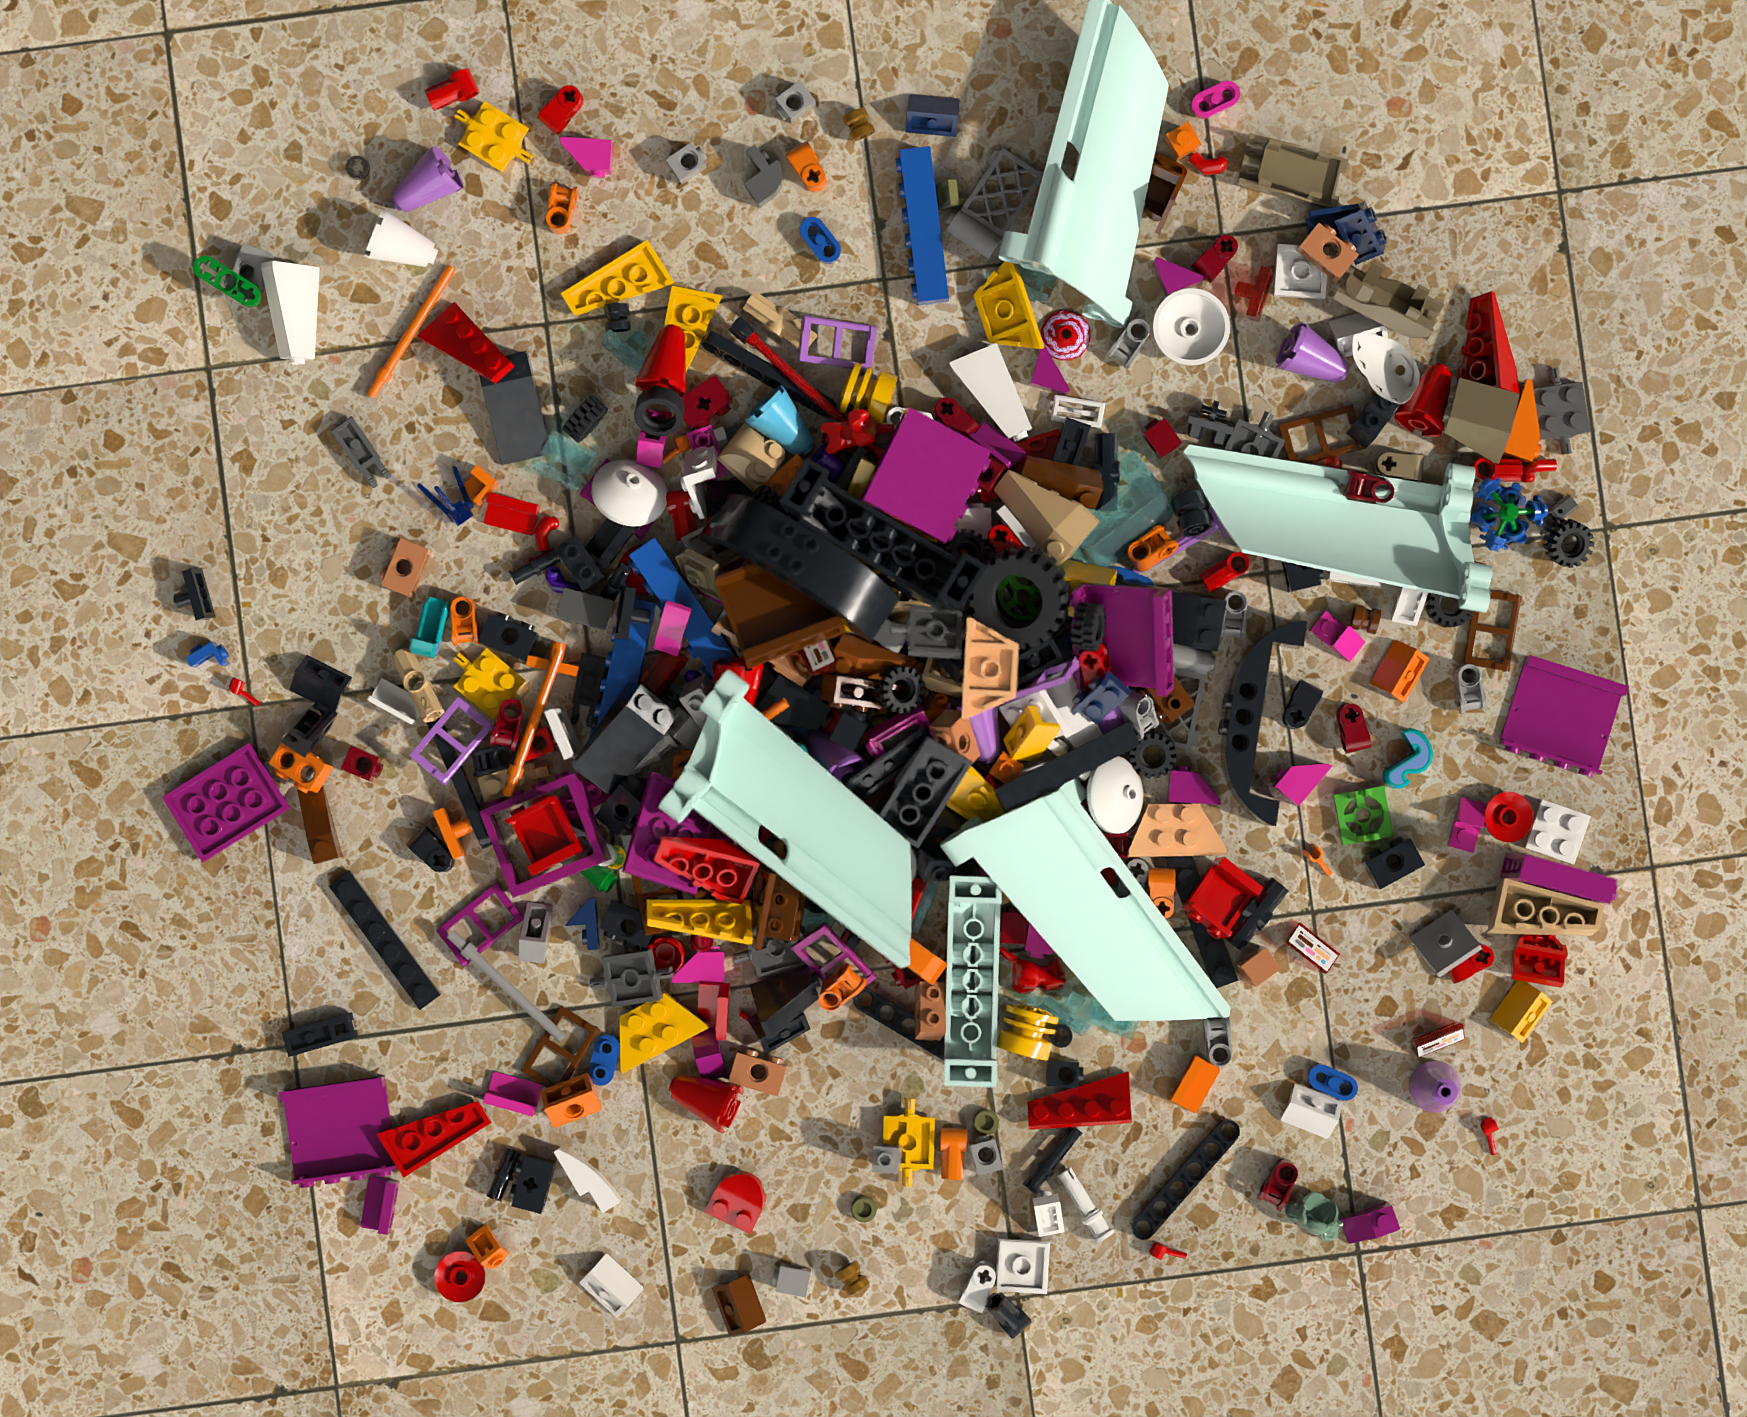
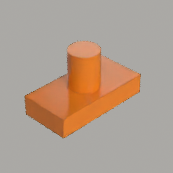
(543, 664)
(452, 832)

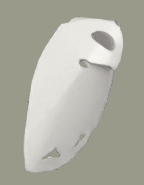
(1381, 368)

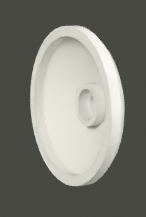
(1196, 309)
(625, 501)
(1115, 795)

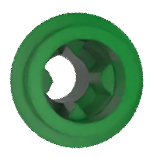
(600, 877)

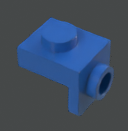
(202, 653)

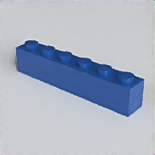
(923, 224)
(668, 585)
(624, 662)

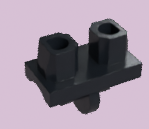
(1199, 421)

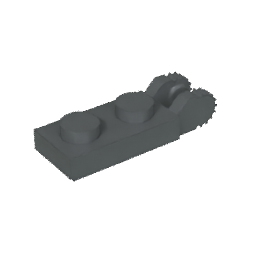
(359, 449)

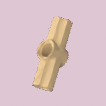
(776, 319)
(423, 696)

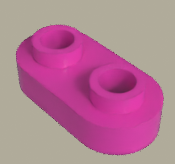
(1214, 99)

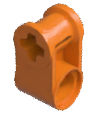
(805, 164)
(561, 203)
(1154, 546)
(464, 623)
(1162, 889)
(843, 985)

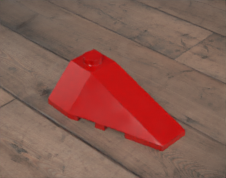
(1487, 347)
(710, 863)

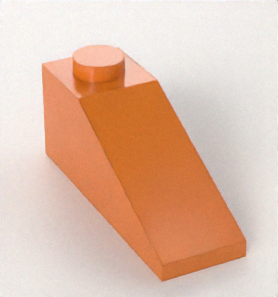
(1525, 429)

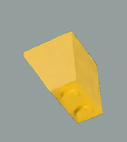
(1086, 573)

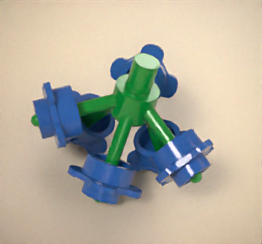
(1508, 500)

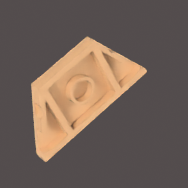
(988, 669)
(1175, 832)

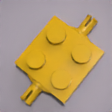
(493, 136)
(487, 682)
(916, 1137)

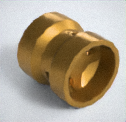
(858, 123)
(852, 1277)

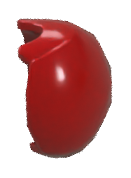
(667, 952)

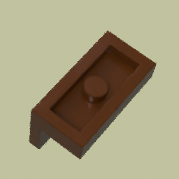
(739, 1305)

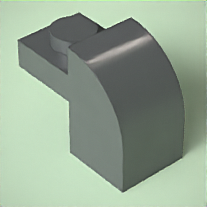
(768, 181)

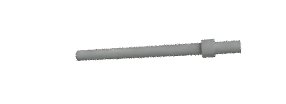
(469, 951)

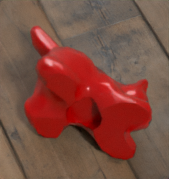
(856, 431)
(1030, 975)

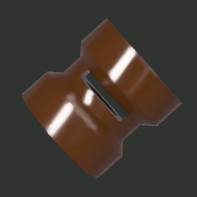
(1365, 619)

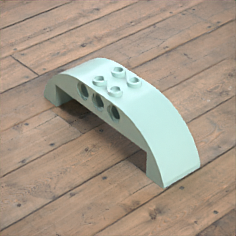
(972, 982)

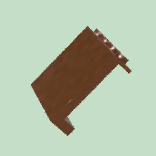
(771, 615)

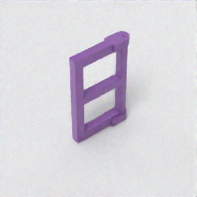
(839, 326)
(1038, 681)
(465, 752)

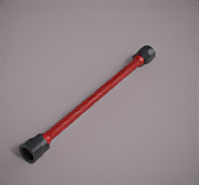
(746, 333)

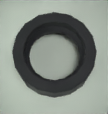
(662, 396)

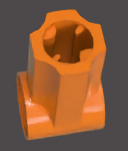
(953, 1145)

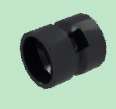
(1190, 509)

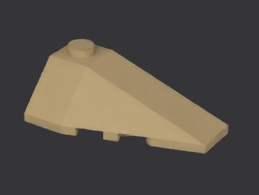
(1049, 519)

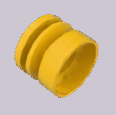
(868, 393)
(1027, 1031)

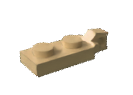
(493, 784)

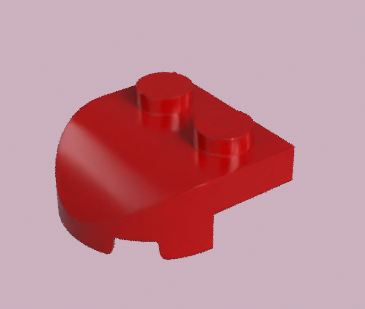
(1539, 960)
(738, 1200)

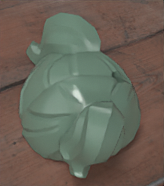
(1315, 1215)

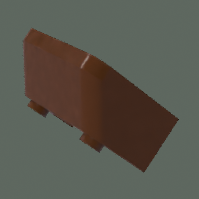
(1163, 188)

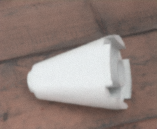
(399, 243)

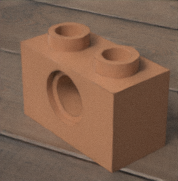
(1313, 251)
(418, 559)
(955, 734)
(1257, 966)
(930, 1011)
(742, 1075)

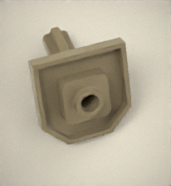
(702, 569)

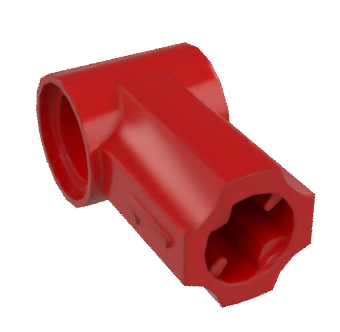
(458, 87)
(1507, 470)
(681, 512)
(1223, 573)

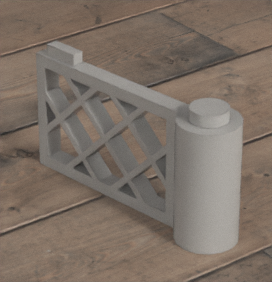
(975, 230)
(1194, 664)

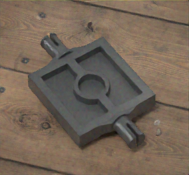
(1561, 410)
(1255, 438)
(933, 632)
(774, 956)
(631, 977)

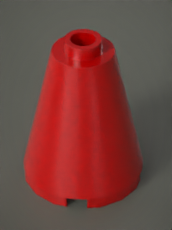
(665, 362)
(1428, 403)
(738, 666)
(707, 1099)

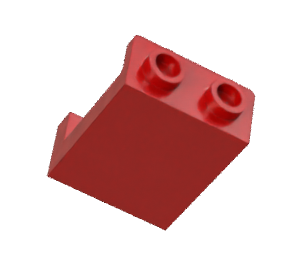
(544, 833)
(1221, 897)

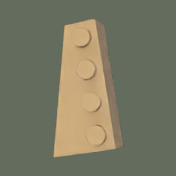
(1539, 911)

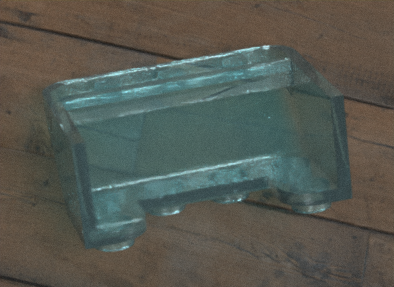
(1127, 514)

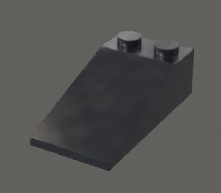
(516, 412)
(1195, 617)
(624, 737)
(922, 790)

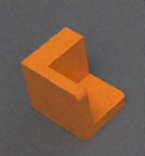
(479, 485)

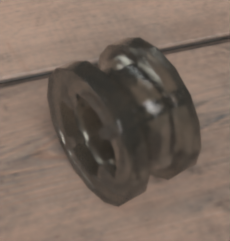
(352, 160)

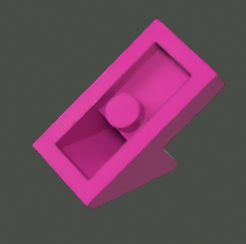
(1337, 636)
(1467, 824)

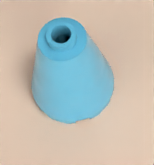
(780, 421)

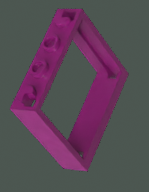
(587, 816)
(1559, 878)

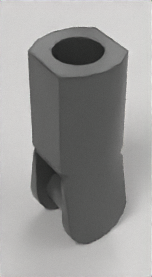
(1558, 511)

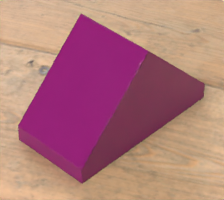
(1174, 277)
(1047, 375)
(708, 1054)

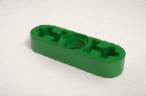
(215, 265)

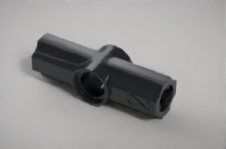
(1106, 462)
(1257, 914)

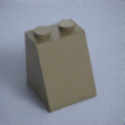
(1481, 417)

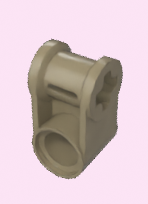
(1403, 466)

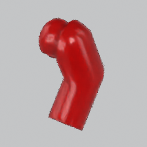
(1209, 166)

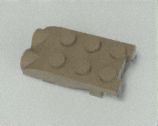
(1291, 171)
(1389, 301)

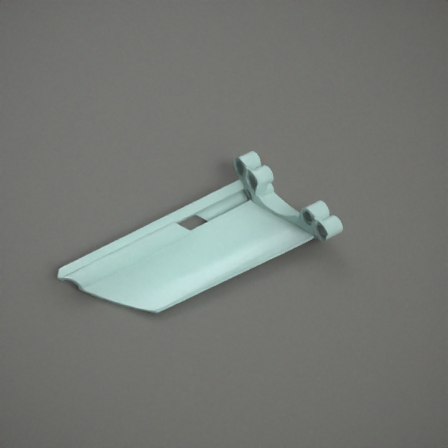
(1113, 118)
(1302, 518)
(836, 846)
(1119, 948)

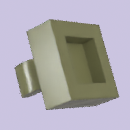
(948, 194)

